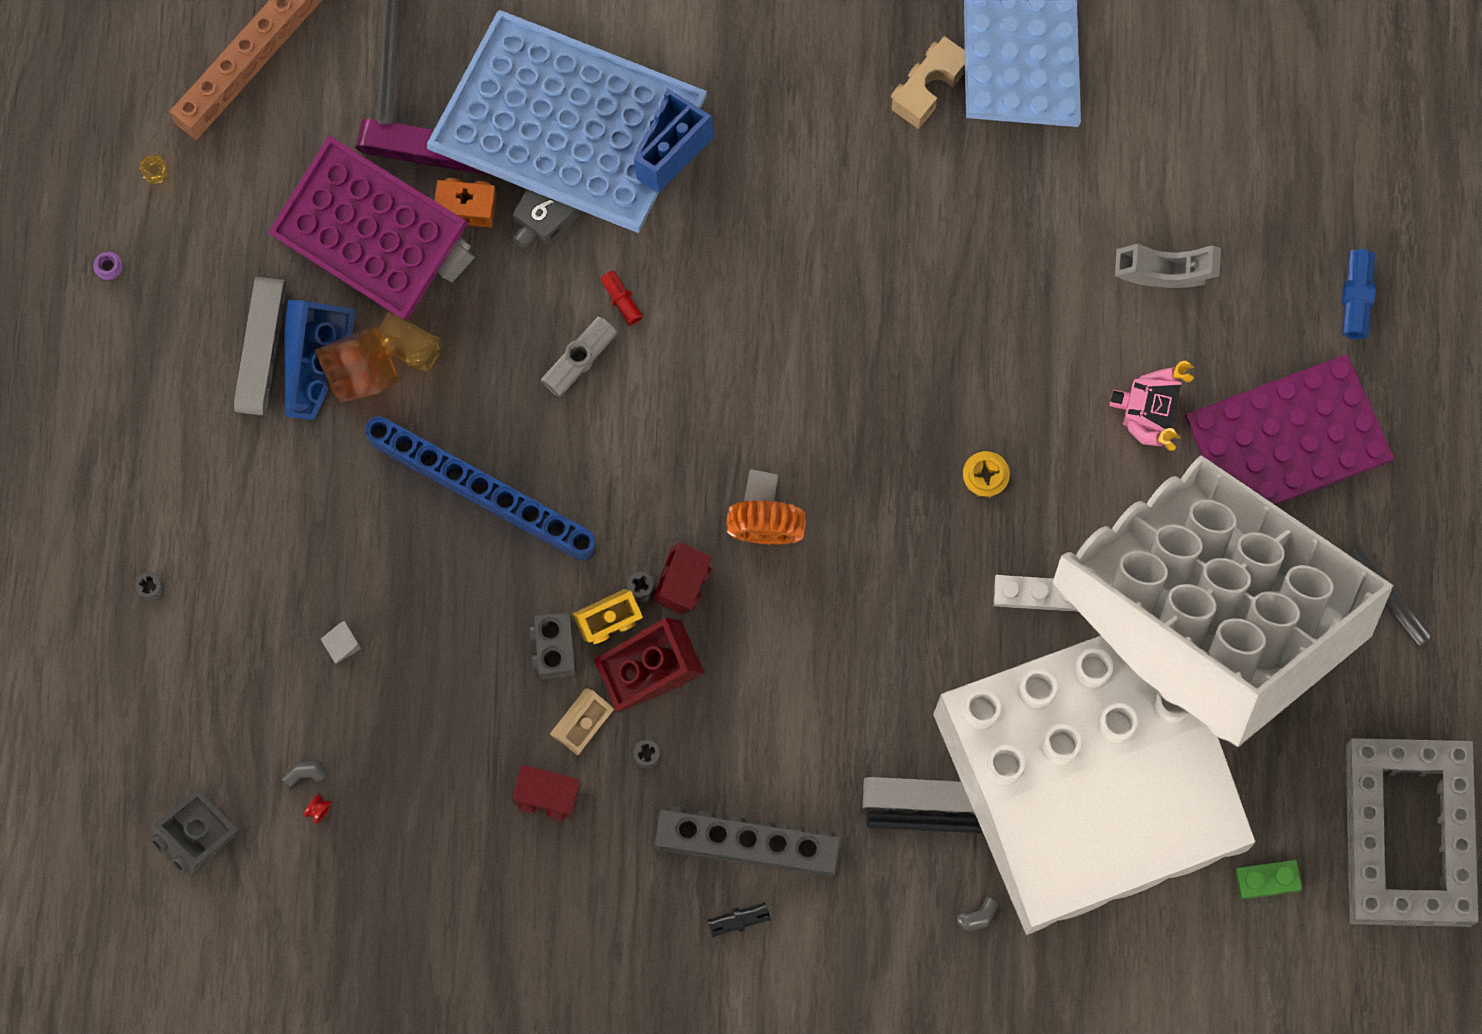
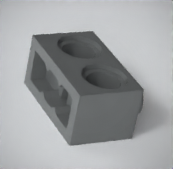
(560, 645)

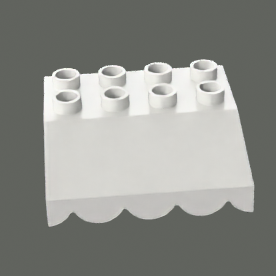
(1222, 599)
(1088, 781)

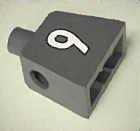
(541, 219)

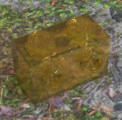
(409, 342)

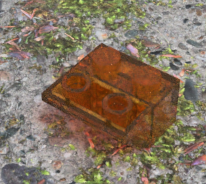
(357, 365)

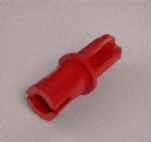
(621, 298)

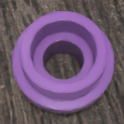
(105, 258)

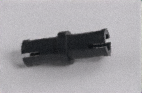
(739, 919)

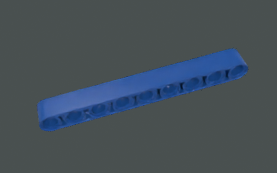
(470, 478)

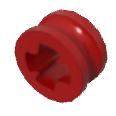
(317, 808)

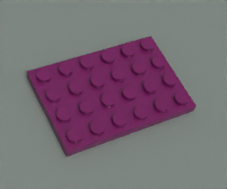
(368, 228)
(1294, 432)

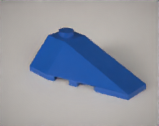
(305, 330)

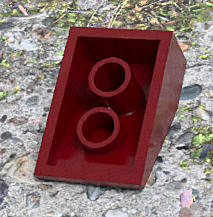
(649, 664)

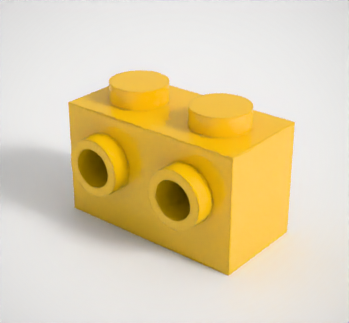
(607, 616)

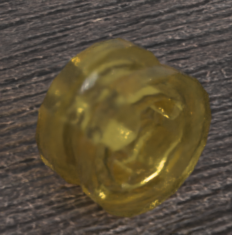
(161, 174)

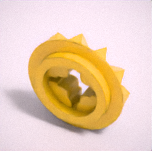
(994, 464)

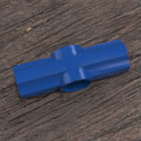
(1358, 294)

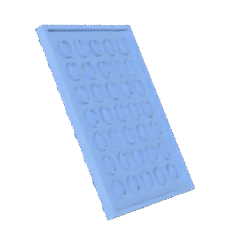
(557, 119)

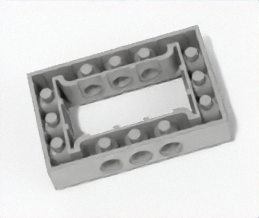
(1368, 897)

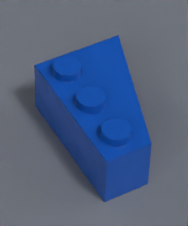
(673, 141)

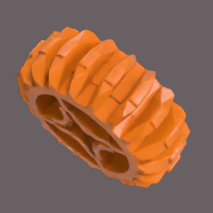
(766, 522)

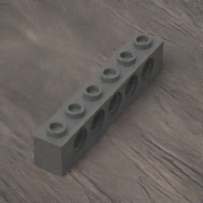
(670, 840)

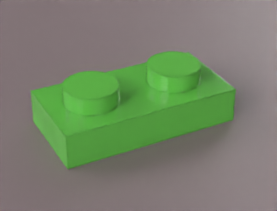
(1268, 879)

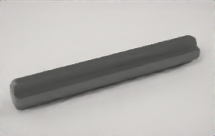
(1395, 601)

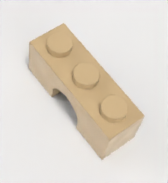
(943, 62)

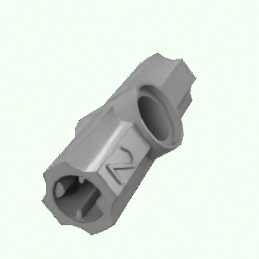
(591, 343)

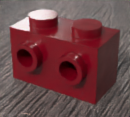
(682, 579)
(546, 793)

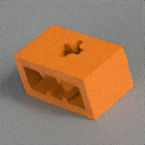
(477, 210)

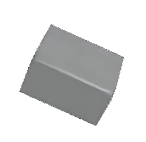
(761, 486)
(340, 642)

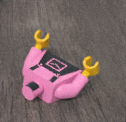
(1152, 405)

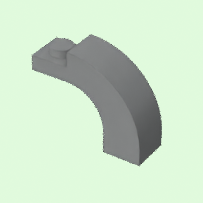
(1167, 269)

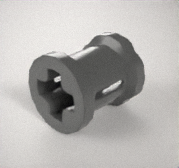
(638, 579)

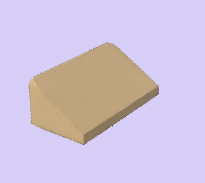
(582, 721)

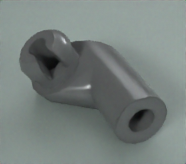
(302, 770)
(979, 919)

